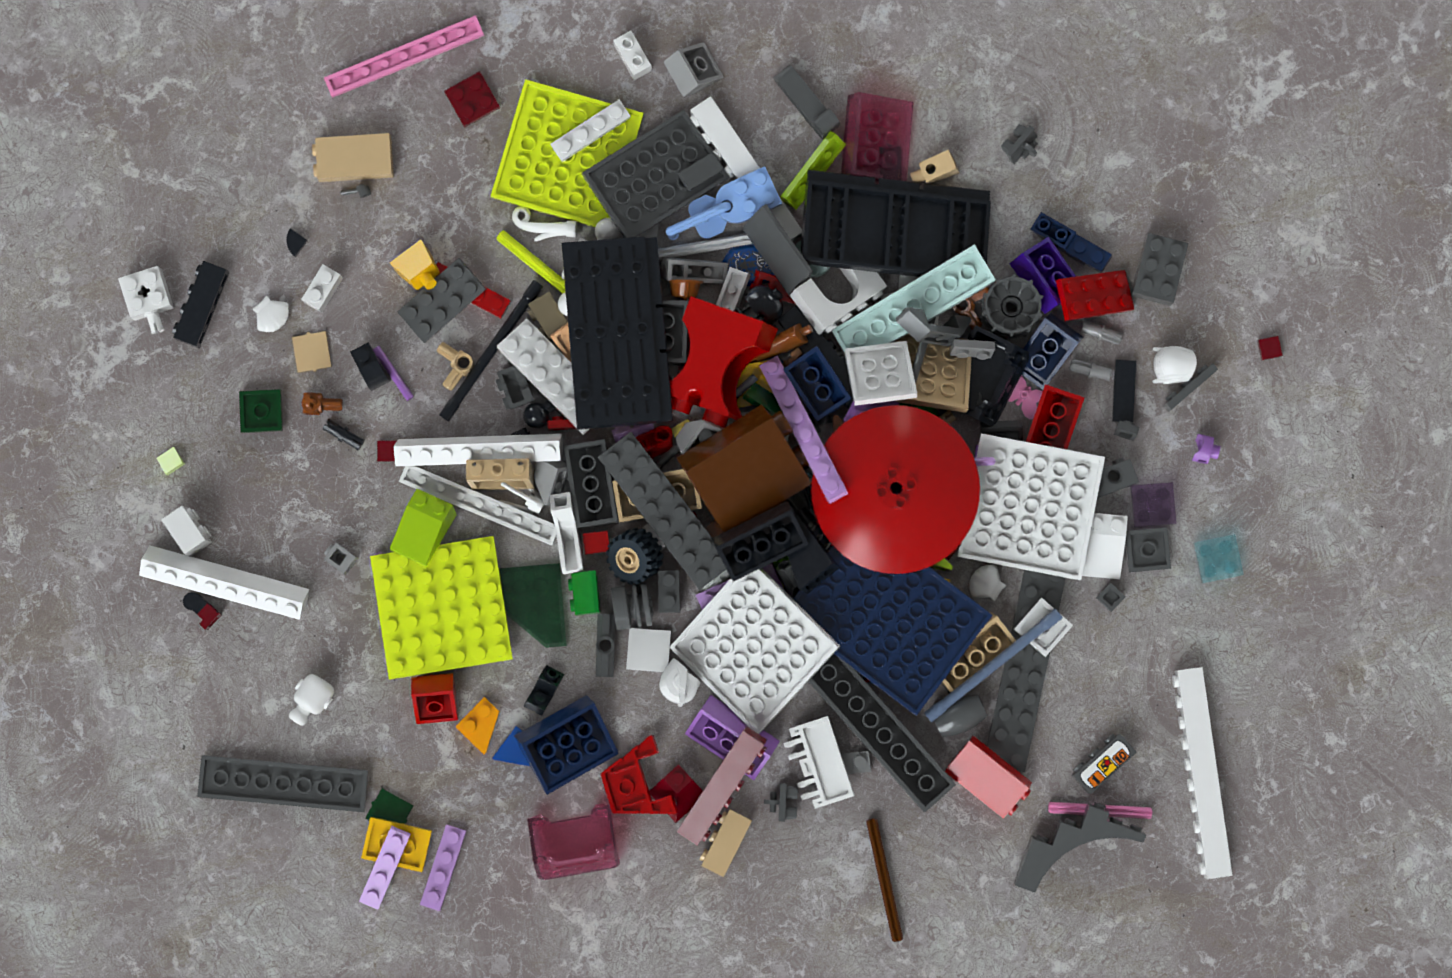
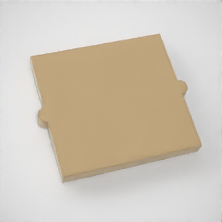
(311, 352)

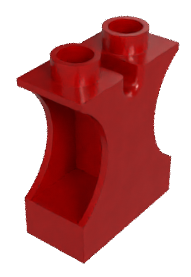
(719, 352)

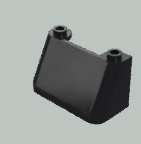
(994, 376)

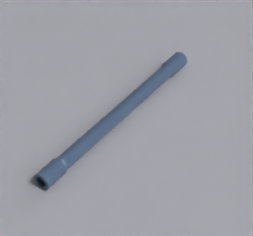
(1044, 624)

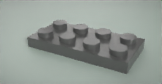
(438, 306)

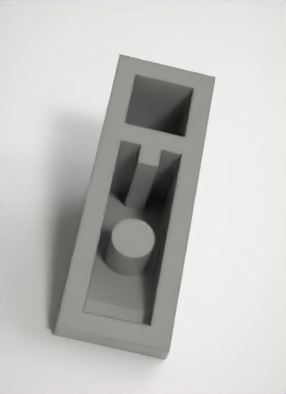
(693, 270)

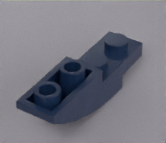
(1070, 243)

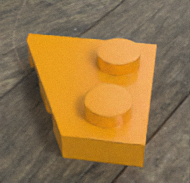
(479, 724)

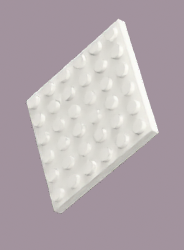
(1034, 507)
(754, 648)

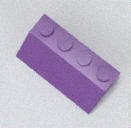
(718, 729)

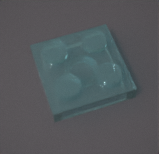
(1218, 558)

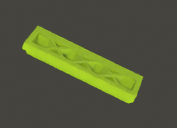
(818, 161)

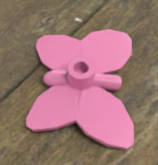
(1026, 397)

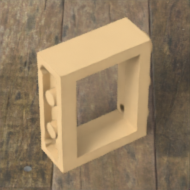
(490, 473)

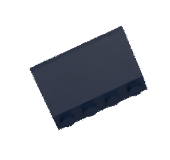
(566, 744)

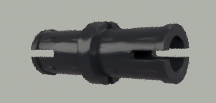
(343, 434)

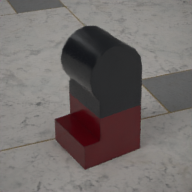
(196, 603)

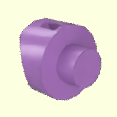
(1206, 449)

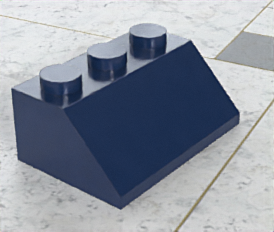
(817, 384)

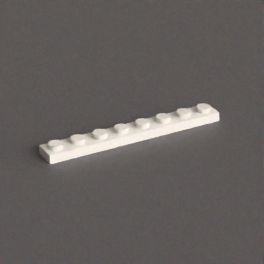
(479, 504)

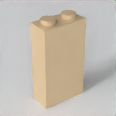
(353, 157)

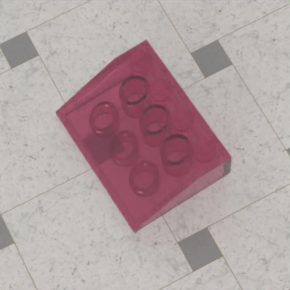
(875, 124)

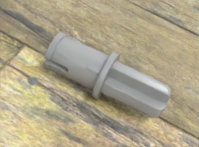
(1101, 332)
(1090, 369)

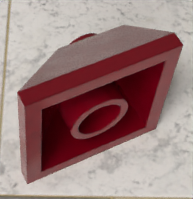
(682, 787)

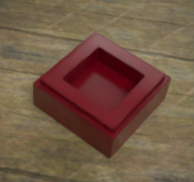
(1269, 348)
(385, 451)

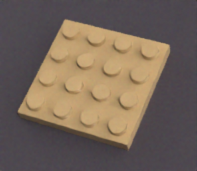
(942, 378)

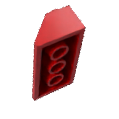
(1055, 418)

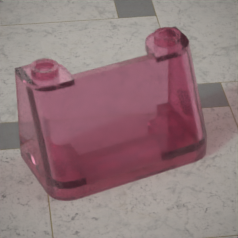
(573, 844)

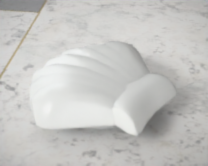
(271, 314)
(986, 583)

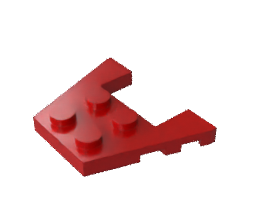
(628, 787)

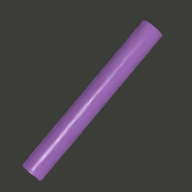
(393, 373)

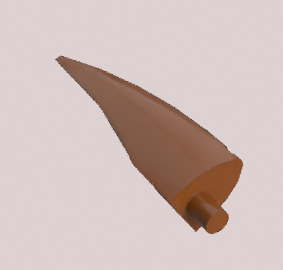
(786, 341)

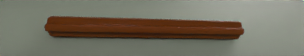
(884, 880)

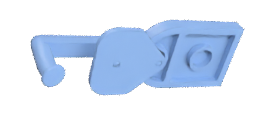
(712, 214)

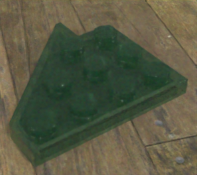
(536, 601)

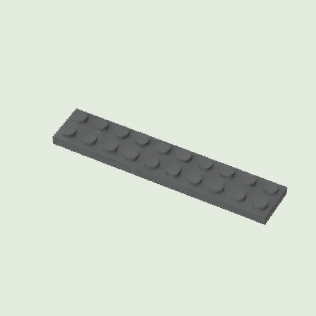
(1022, 677)

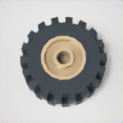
(634, 556)

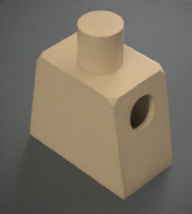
(944, 165)

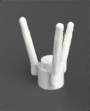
(533, 502)

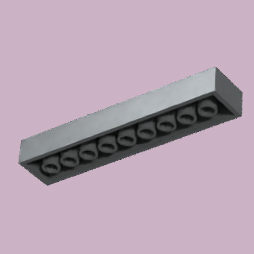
(881, 732)

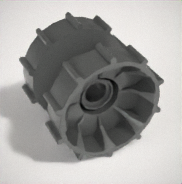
(1014, 291)

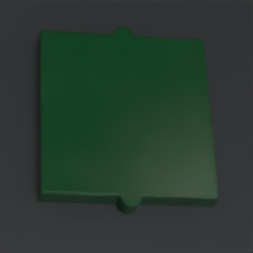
(390, 808)

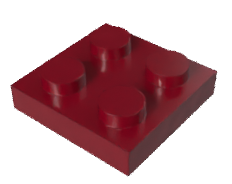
(472, 99)

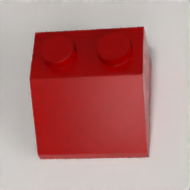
(434, 698)

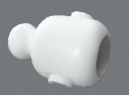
(312, 697)

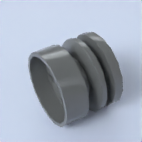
(631, 606)

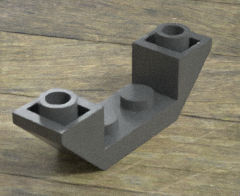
(916, 324)

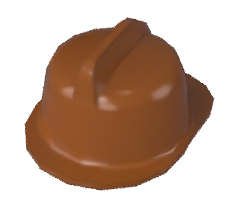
(685, 288)

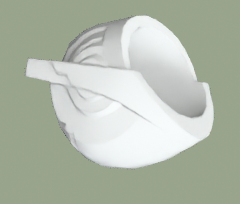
(1173, 364)
(678, 684)

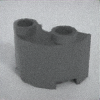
(514, 387)

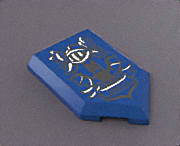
(747, 259)

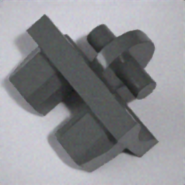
(1023, 146)
(784, 812)

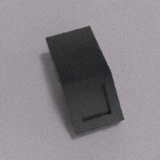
(544, 690)

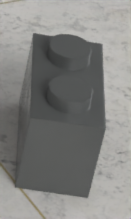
(669, 591)

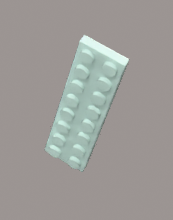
(932, 292)

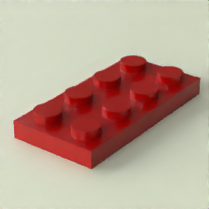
(1095, 295)

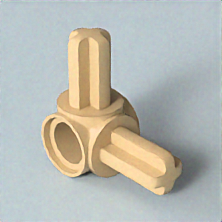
(455, 357)

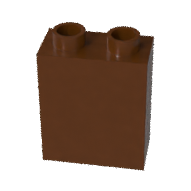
(746, 468)

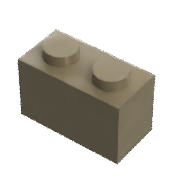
(547, 314)

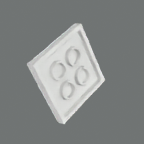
(880, 373)

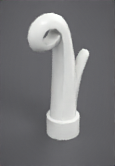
(548, 229)

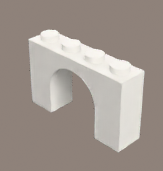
(824, 313)

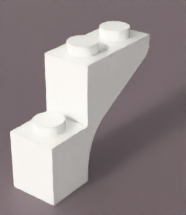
(567, 533)

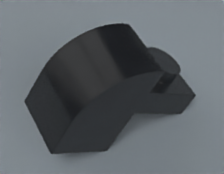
(369, 366)

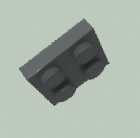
(1148, 549)

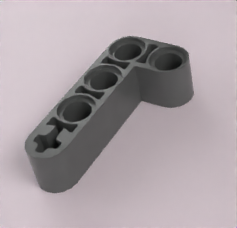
(806, 102)

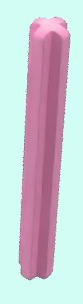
(1114, 811)

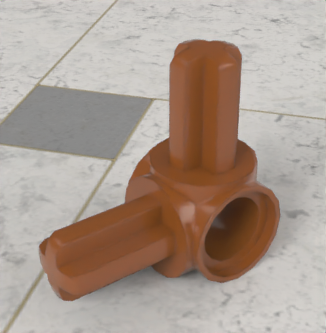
(968, 310)
(315, 404)

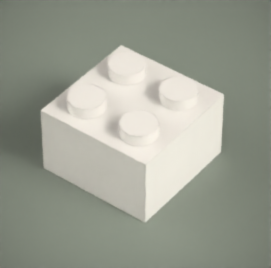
(187, 531)

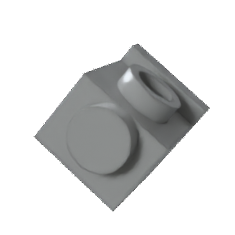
(331, 557)

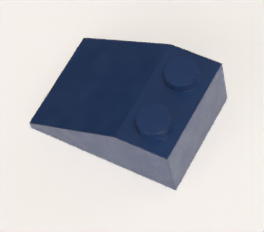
(1049, 350)

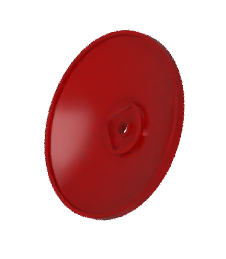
(936, 499)

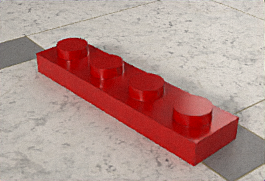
(488, 300)

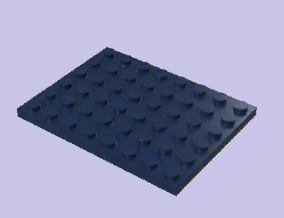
(895, 627)

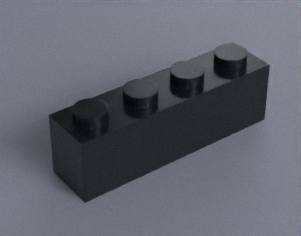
(201, 304)

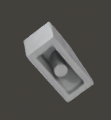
(550, 478)

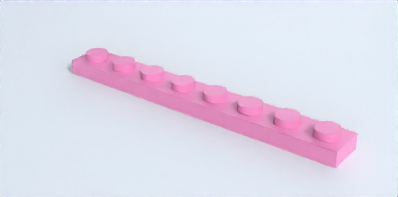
(403, 56)

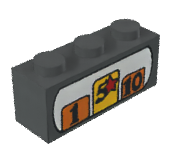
(1103, 762)

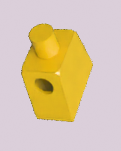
(417, 266)

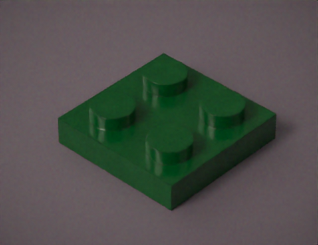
(261, 411)

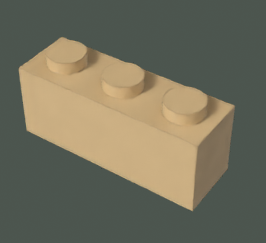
(725, 842)

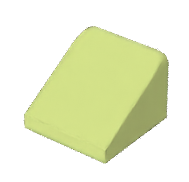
(170, 461)

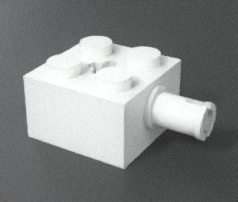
(157, 299)

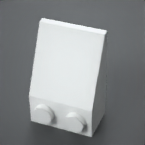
(1106, 546)

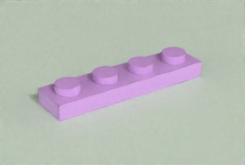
(384, 867)
(443, 867)

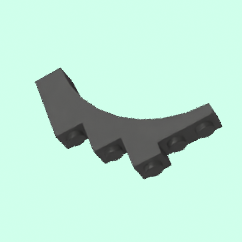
(1094, 826)

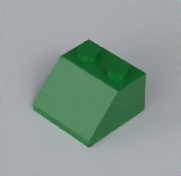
(585, 593)

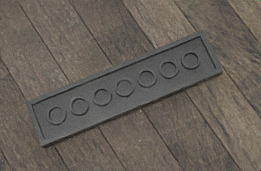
(663, 509)
(283, 783)

